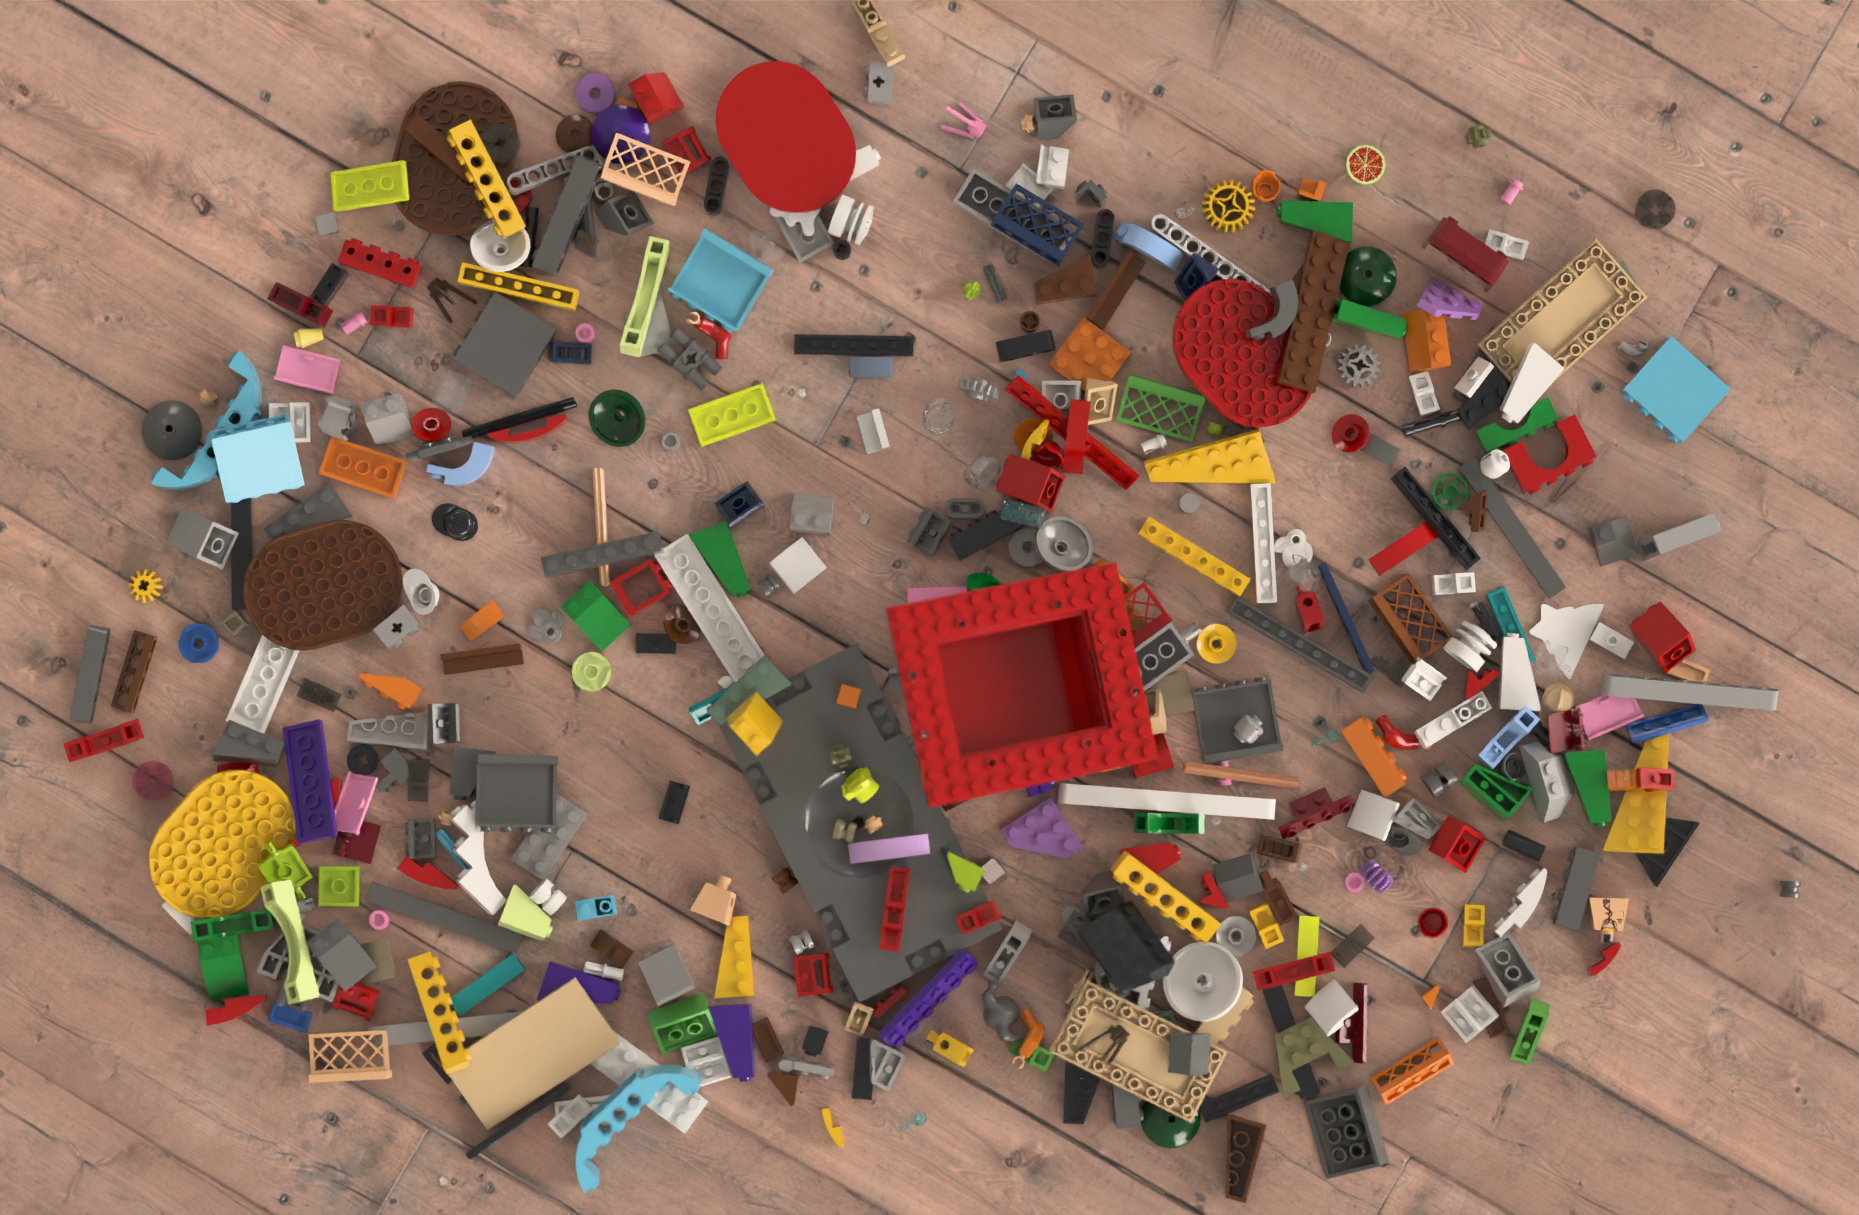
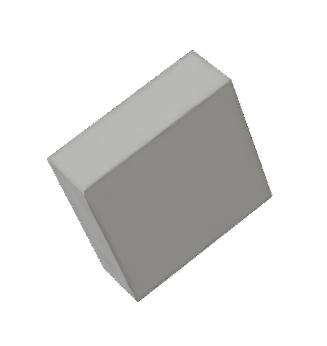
(327, 224)

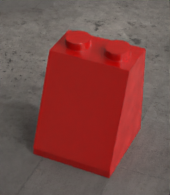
(655, 96)
(1030, 482)
(1662, 637)

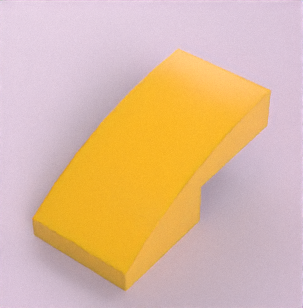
(1035, 438)
(1266, 925)
(1473, 925)
(835, 1131)

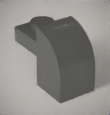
(398, 768)

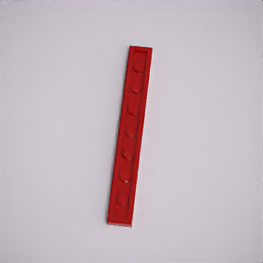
(1058, 422)

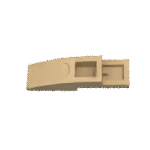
(878, 31)

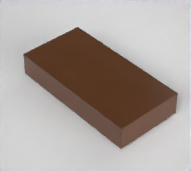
(767, 1039)

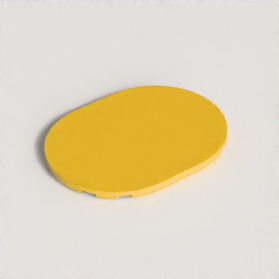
(215, 838)

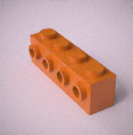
(1374, 756)

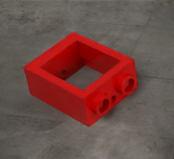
(665, 584)

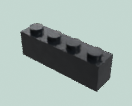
(981, 534)

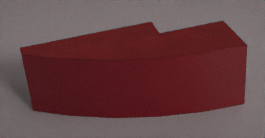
(300, 304)

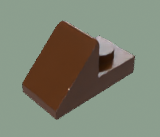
(1477, 506)
(611, 948)

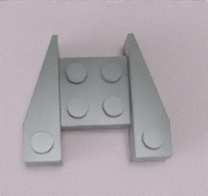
(278, 955)

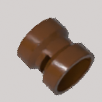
(1029, 321)
(784, 879)

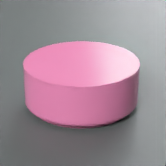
(585, 333)
(1354, 882)
(379, 920)

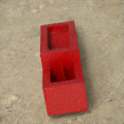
(428, 874)
(233, 1009)

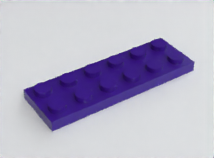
(310, 781)
(928, 998)

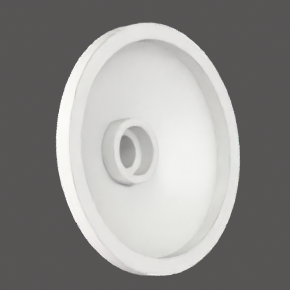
(486, 247)

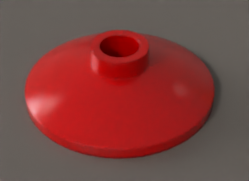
(431, 418)
(1345, 427)

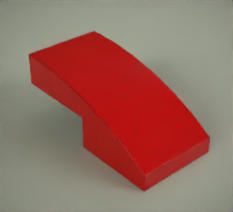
(391, 316)
(978, 917)
(1608, 955)

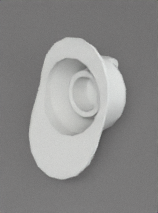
(420, 591)

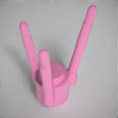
(975, 126)

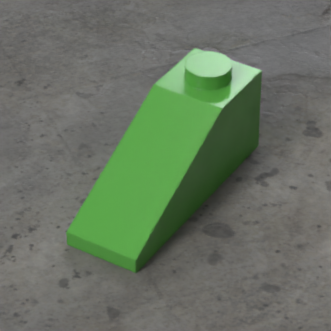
(1530, 1031)

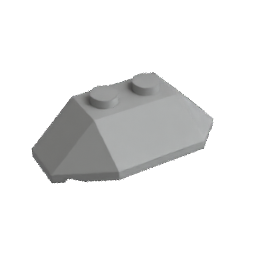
(1548, 778)

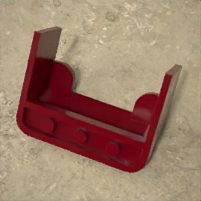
(1467, 251)

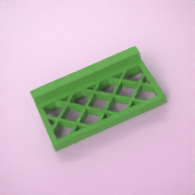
(1163, 390)

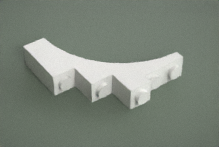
(470, 850)

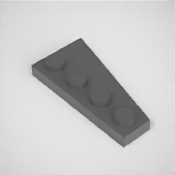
(316, 509)

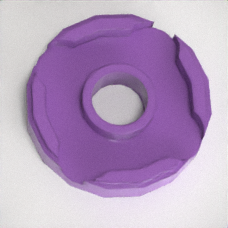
(591, 82)

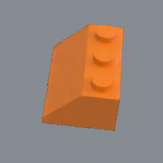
(1426, 341)

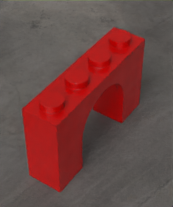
(1577, 453)

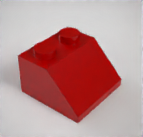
(1163, 763)
(1457, 844)

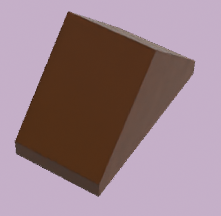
(786, 1084)

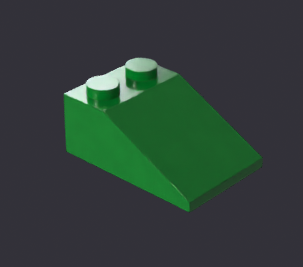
(595, 615)
(223, 966)

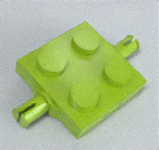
(285, 865)

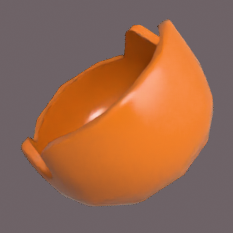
(1265, 186)

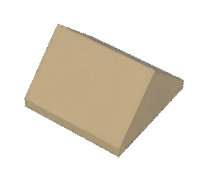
(1102, 399)

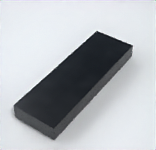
(861, 1082)

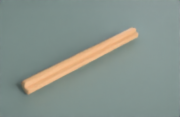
(601, 520)

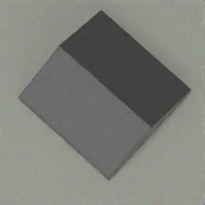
(1237, 877)
(1189, 1053)

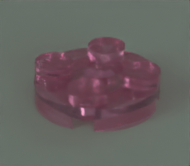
(161, 788)

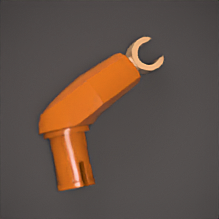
(1032, 1038)

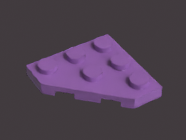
(1442, 299)
(1043, 832)

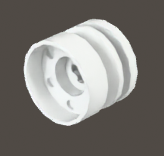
(851, 220)
(1470, 646)

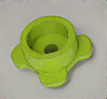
(971, 290)

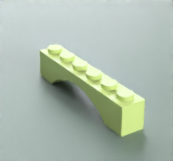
(649, 283)
(300, 979)

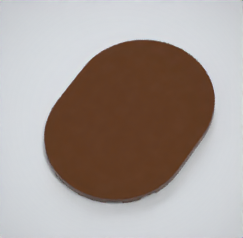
(437, 196)
(322, 585)

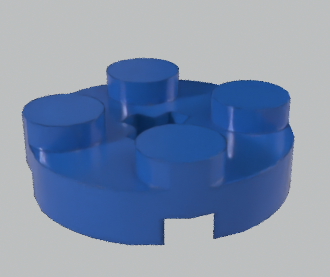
(187, 642)

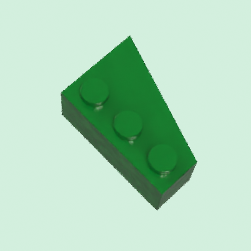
(1494, 791)

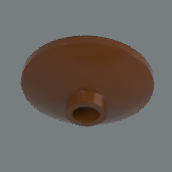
(566, 126)
(682, 617)

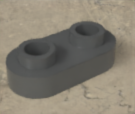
(964, 506)

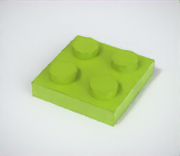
(339, 886)

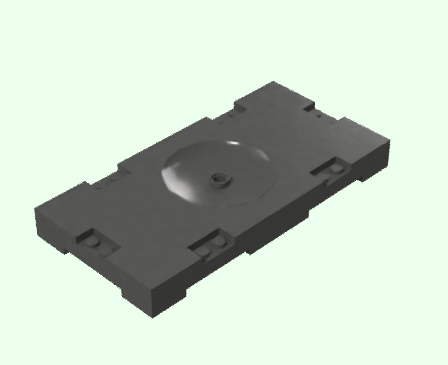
(805, 798)

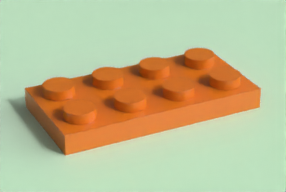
(362, 467)

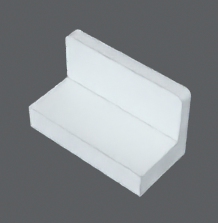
(873, 431)

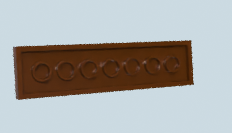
(1316, 305)

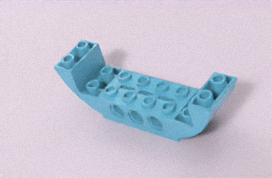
(245, 405)
(643, 1084)

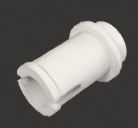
(1154, 444)

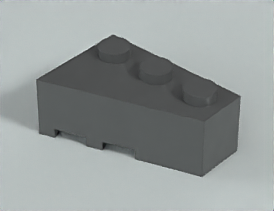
(247, 746)

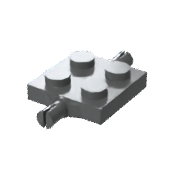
(446, 444)

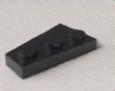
(1485, 399)
(1078, 1093)

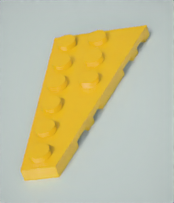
(1227, 460)
(1642, 814)

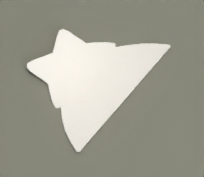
(1568, 628)

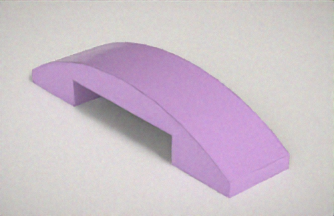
(889, 848)

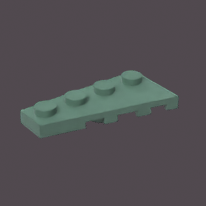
(760, 677)

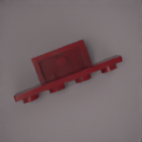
(1313, 810)
(1355, 1026)

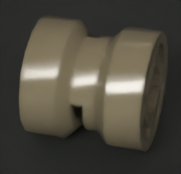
(845, 830)

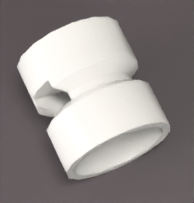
(548, 897)

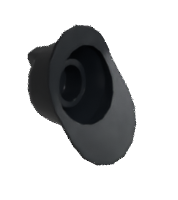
(454, 522)

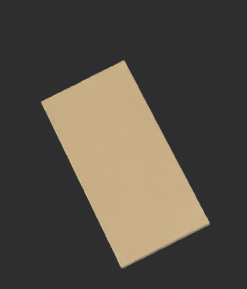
(1566, 312)
(533, 1053)
(1142, 1060)

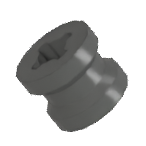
(768, 585)
(1790, 889)

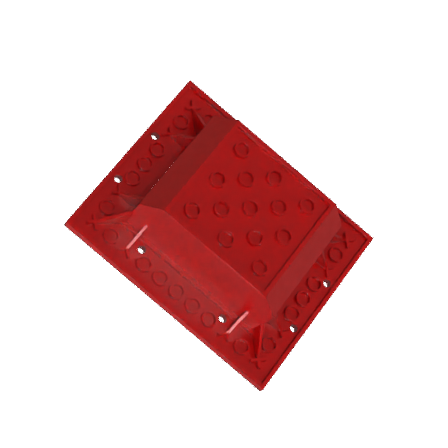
(1021, 684)

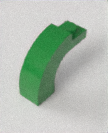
(1169, 823)

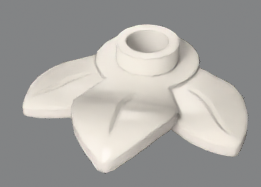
(1288, 547)

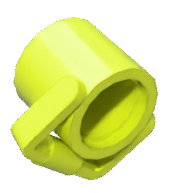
(860, 785)

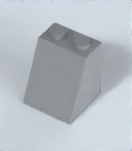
(387, 419)
(812, 514)
(202, 538)
(666, 973)

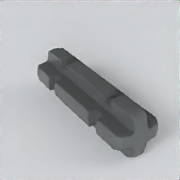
(995, 283)

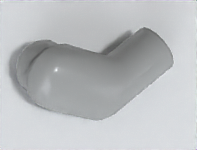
(1635, 349)

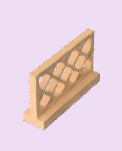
(636, 185)
(345, 1073)

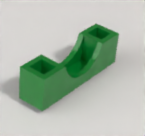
(1540, 415)
(232, 925)

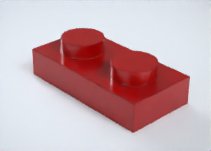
(895, 995)

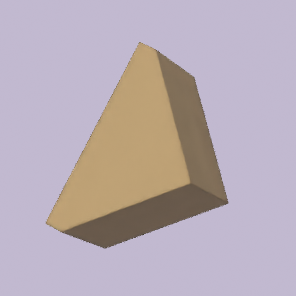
(858, 1019)

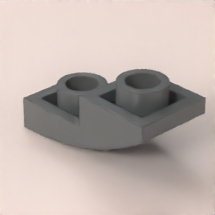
(1381, 450)

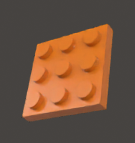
(1089, 355)

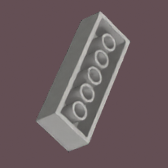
(983, 198)

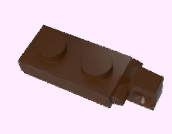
(1277, 899)

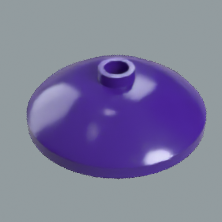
(621, 120)

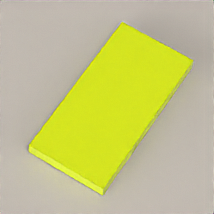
(369, 186)
(731, 415)

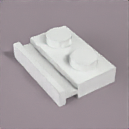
(1052, 166)
(1026, 178)
(1423, 679)

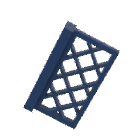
(1032, 240)

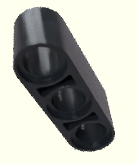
(716, 176)
(1101, 228)
(1025, 346)

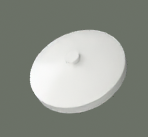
(1203, 981)

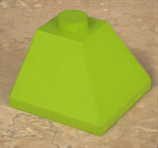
(965, 872)

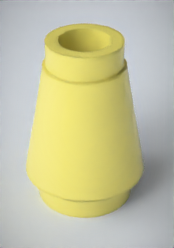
(307, 337)

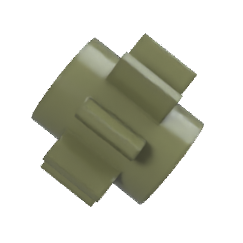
(1478, 136)
(840, 755)

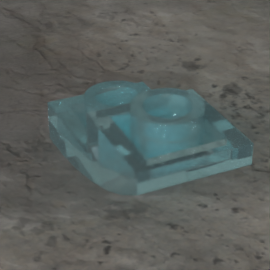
(1023, 514)

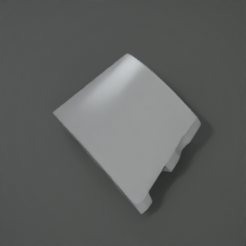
(658, 329)

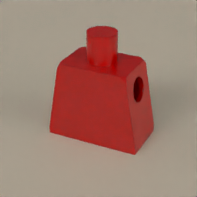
(1310, 617)

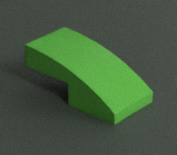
(1040, 1057)

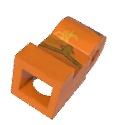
(1621, 780)

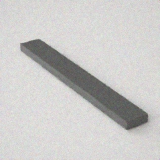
(1513, 529)
(1300, 644)
(444, 917)

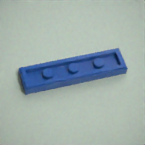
(1667, 723)

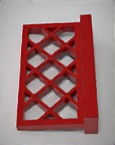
(1156, 623)

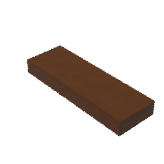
(1499, 1025)

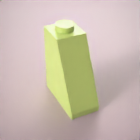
(524, 916)

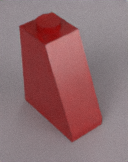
(1156, 856)

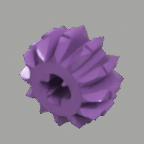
(1376, 876)

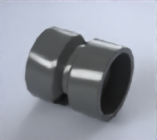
(1432, 780)

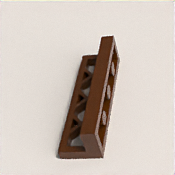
(1116, 290)
(482, 659)
(140, 671)

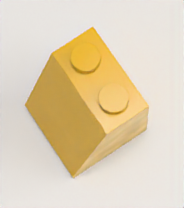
(755, 723)

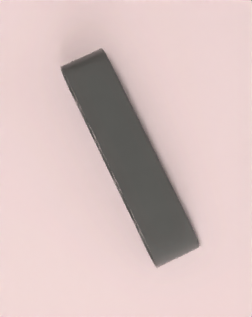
(90, 674)

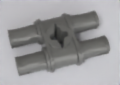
(678, 360)

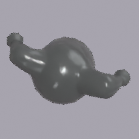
(1000, 1014)

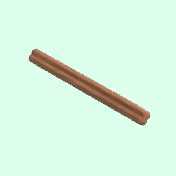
(1240, 774)

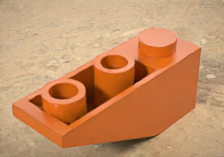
(398, 688)

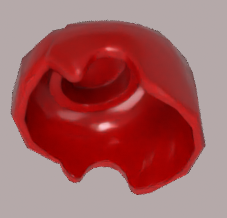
(1048, 454)
(1432, 922)

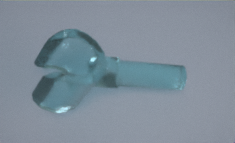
(1332, 736)
(920, 1119)

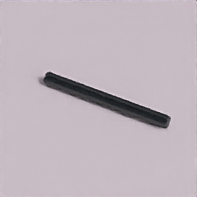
(520, 418)

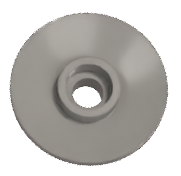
(1246, 932)

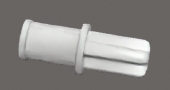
(603, 971)

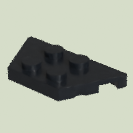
(1676, 836)

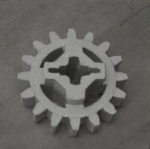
(1368, 368)
(978, 389)

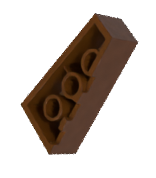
(1243, 1151)

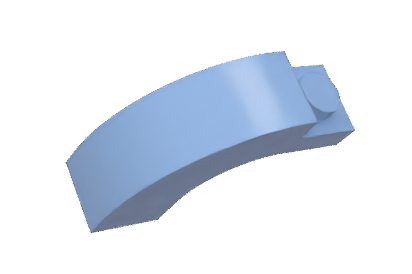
(1149, 244)
(472, 470)
(1507, 737)

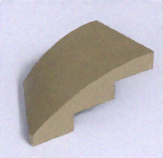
(381, 955)

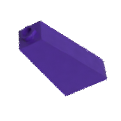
(596, 988)
(737, 1039)

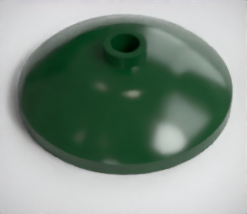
(1366, 290)
(610, 424)
(1164, 1133)

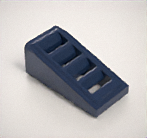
(554, 345)

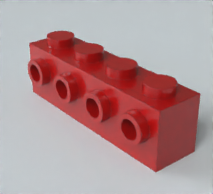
(380, 264)

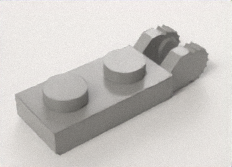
(805, 1067)

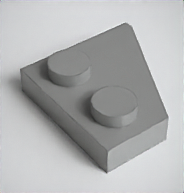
(1417, 819)
(884, 1064)

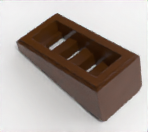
(1296, 852)

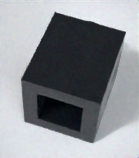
(814, 1041)

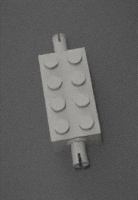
(1164, 653)

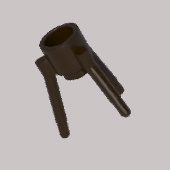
(439, 289)
(1118, 1036)

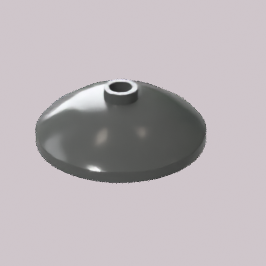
(185, 432)

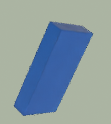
(290, 1017)

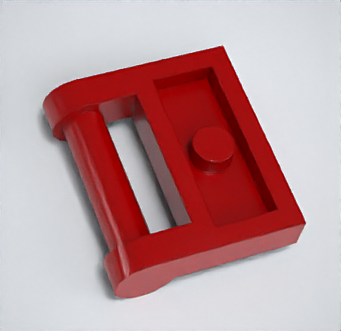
(676, 146)
(806, 976)
(358, 994)

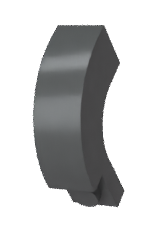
(1285, 309)

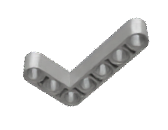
(561, 171)

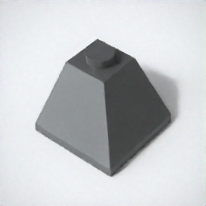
(1054, 116)
(624, 214)
(1613, 541)
(1101, 895)

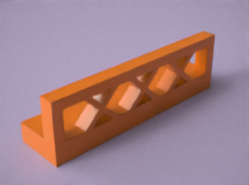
(1414, 1074)

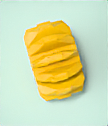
(152, 587)

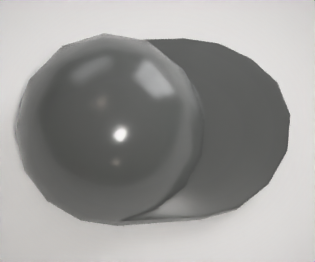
(1514, 768)
(1403, 840)

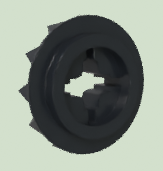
(361, 750)

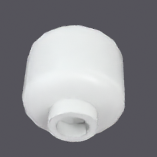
(1495, 464)

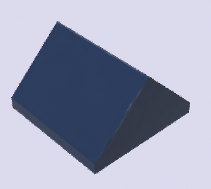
(1194, 275)
(739, 504)

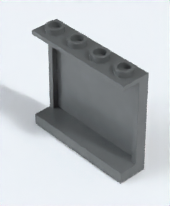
(505, 344)
(1223, 707)
(516, 792)

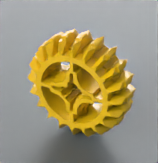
(1220, 203)

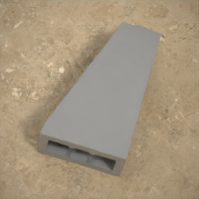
(1679, 536)

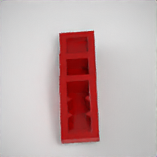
(894, 909)

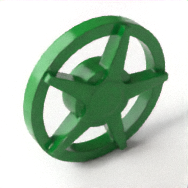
(1450, 491)

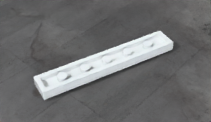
(1263, 543)

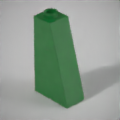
(1325, 217)
(1368, 319)
(722, 555)
(1590, 781)

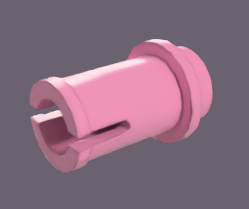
(1511, 191)
(354, 323)
(1224, 782)

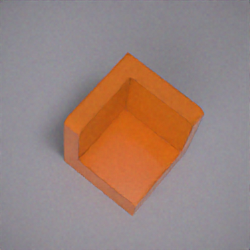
(1311, 190)

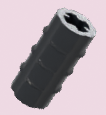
(1523, 845)

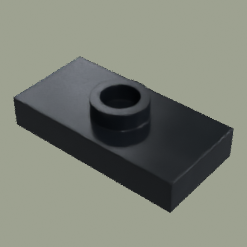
(654, 643)

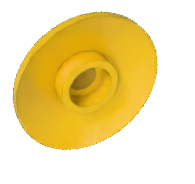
(1225, 649)

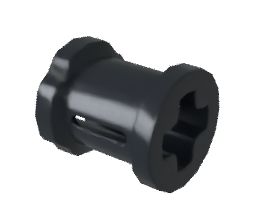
(844, 244)

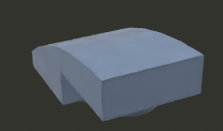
(871, 366)

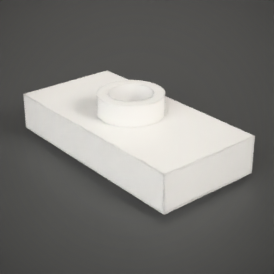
(1474, 377)
(1611, 640)

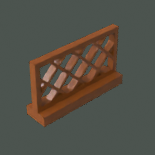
(1396, 627)

